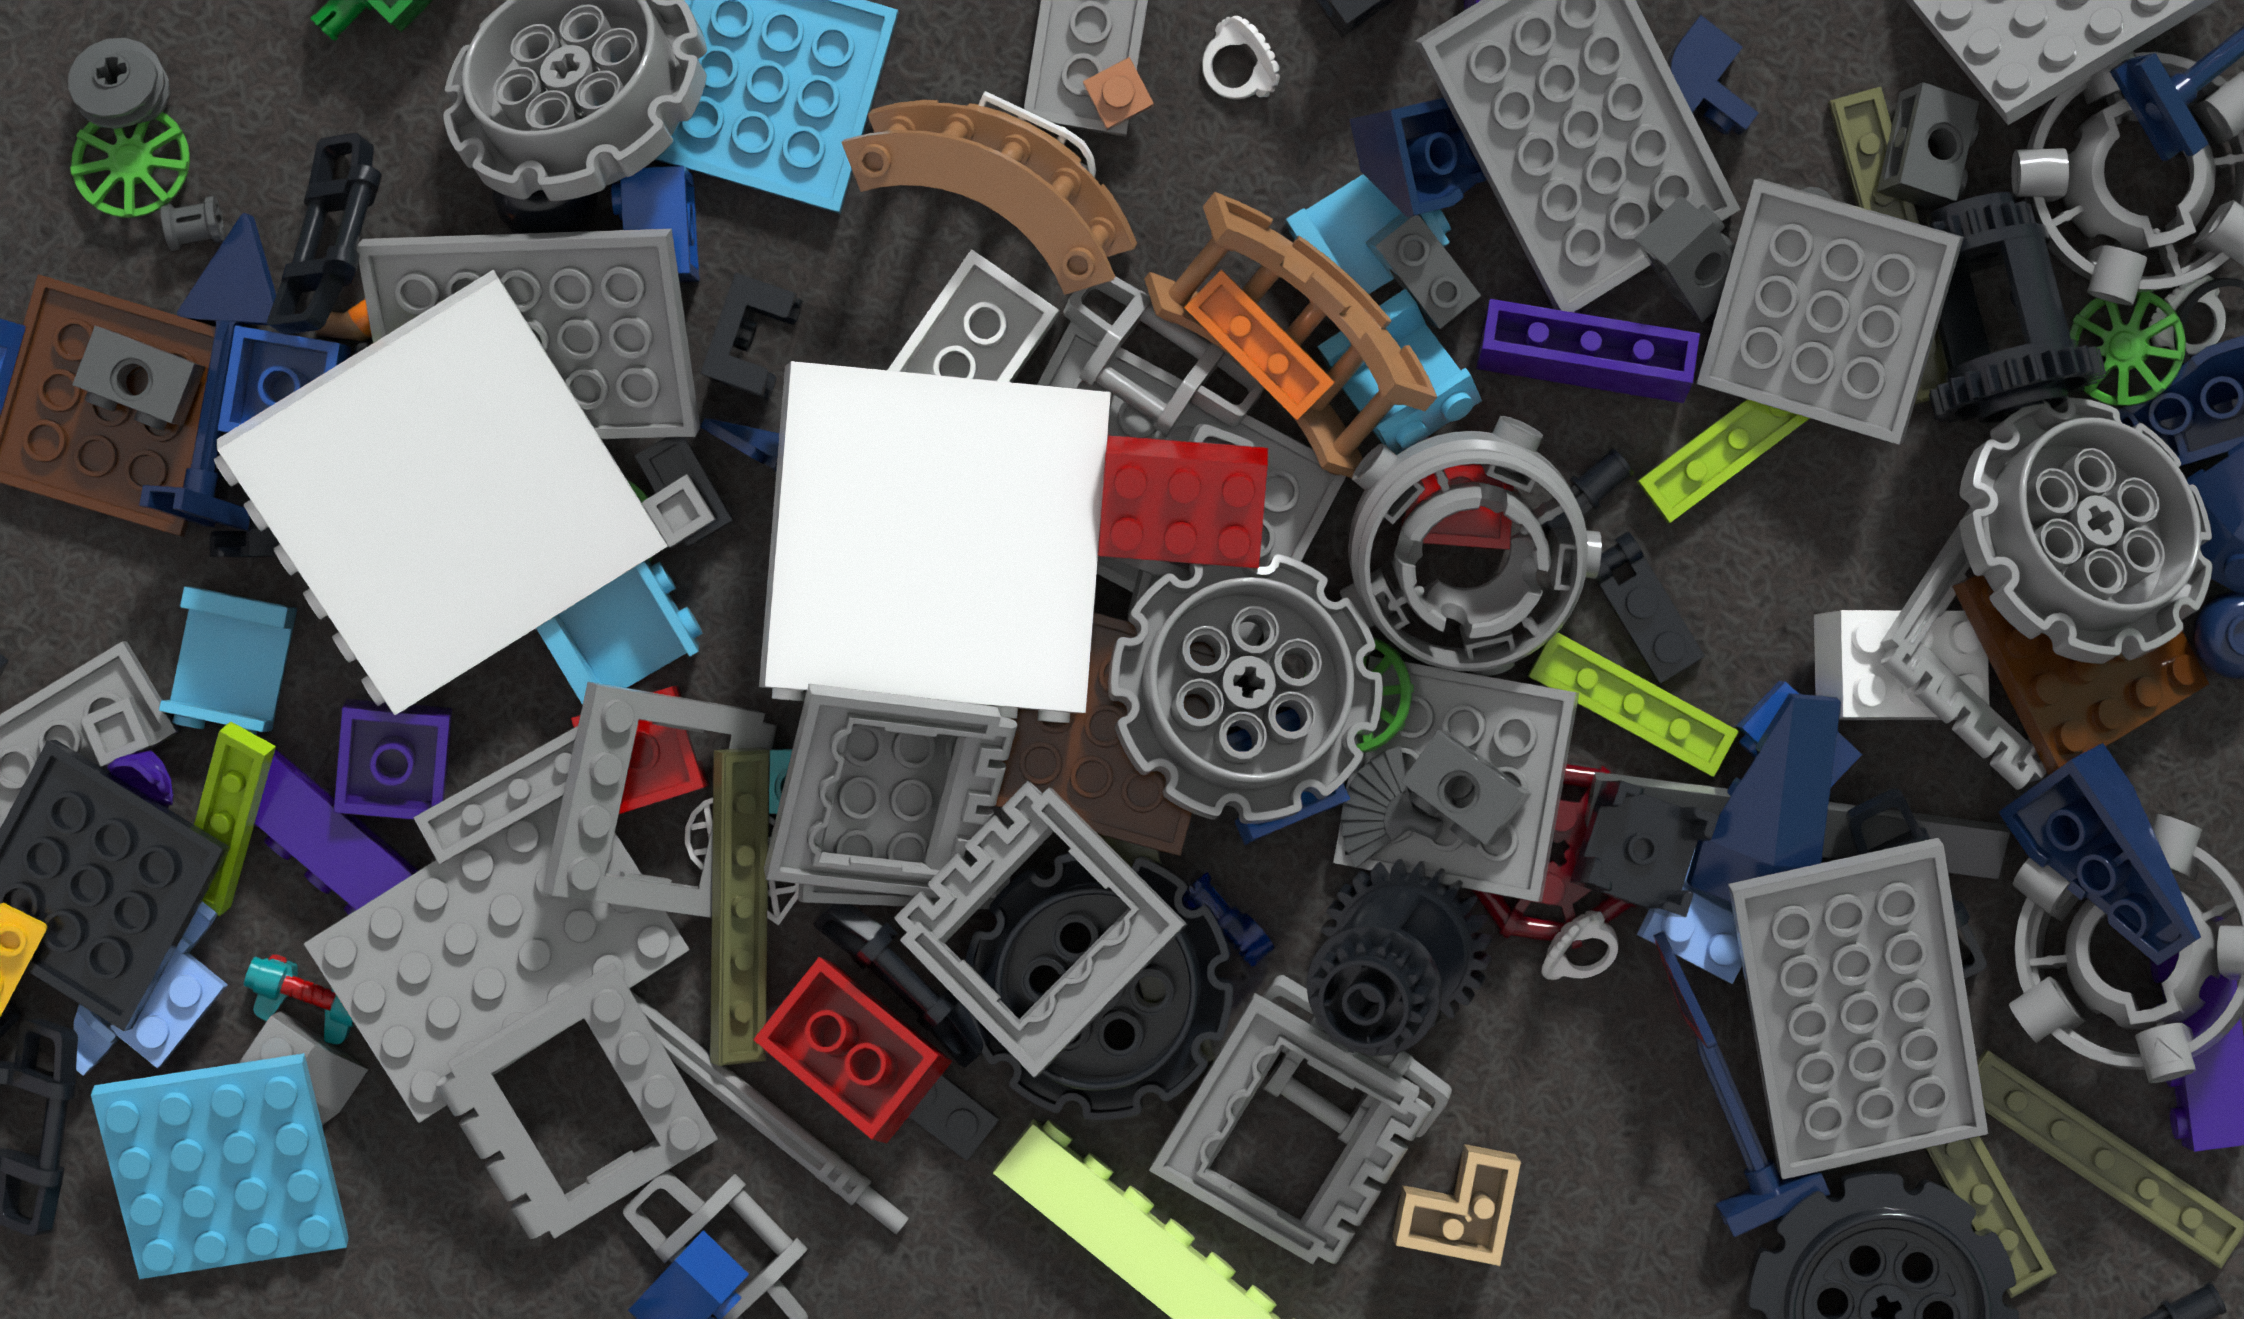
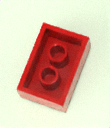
(1183, 501)
(852, 1050)

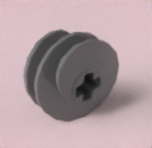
(118, 83)

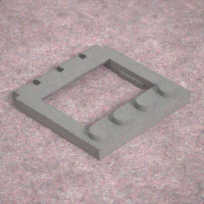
(1939, 686)
(816, 769)
(597, 787)
(1091, 980)
(642, 1067)
(1225, 1095)

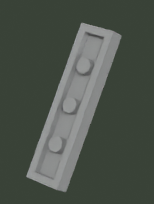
(498, 799)

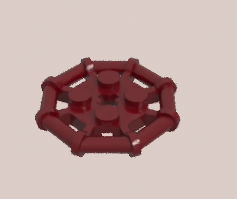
(1558, 888)

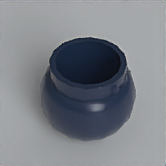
(2221, 635)

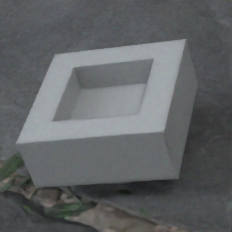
(678, 511)
(116, 731)

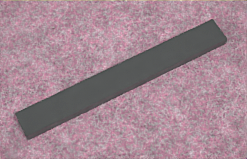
(1969, 845)

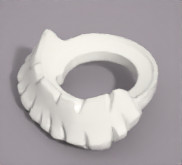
(1238, 32)
(2175, 299)
(1581, 928)

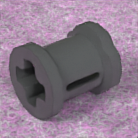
(193, 223)

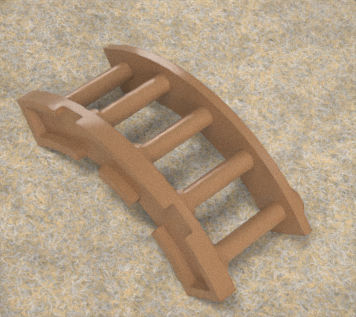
(1004, 167)
(1330, 294)

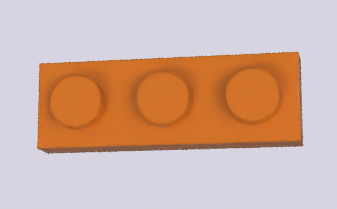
(1259, 344)

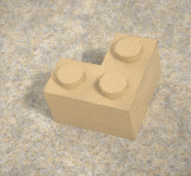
(1469, 1222)

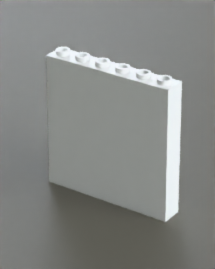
(439, 494)
(935, 538)

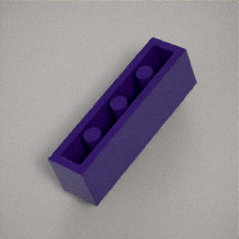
(1587, 351)
(333, 846)
(2212, 1097)

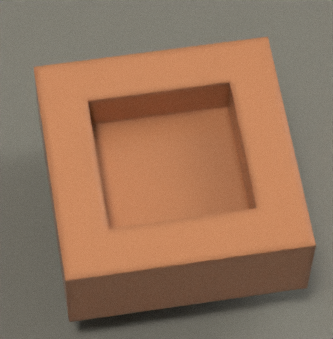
(1118, 93)

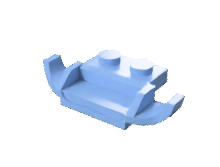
(1703, 937)
(170, 1013)

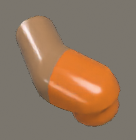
(349, 325)

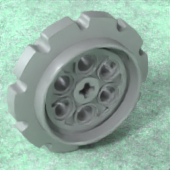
(573, 92)
(2085, 530)
(1193, 754)

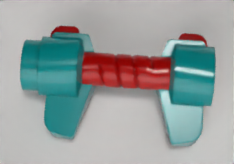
(278, 978)

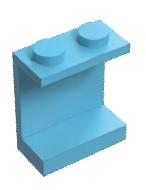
(1350, 218)
(1454, 387)
(622, 631)
(230, 661)

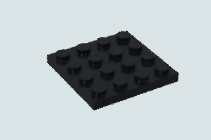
(107, 879)

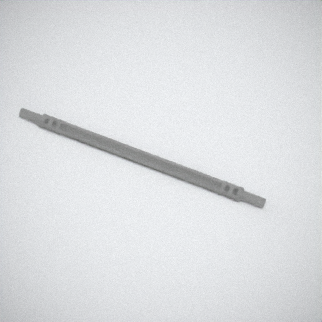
(771, 1121)

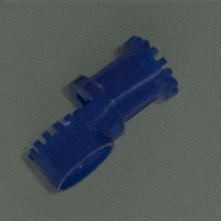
(1237, 926)

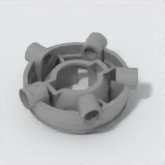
(2080, 182)
(1494, 607)
(2164, 1043)

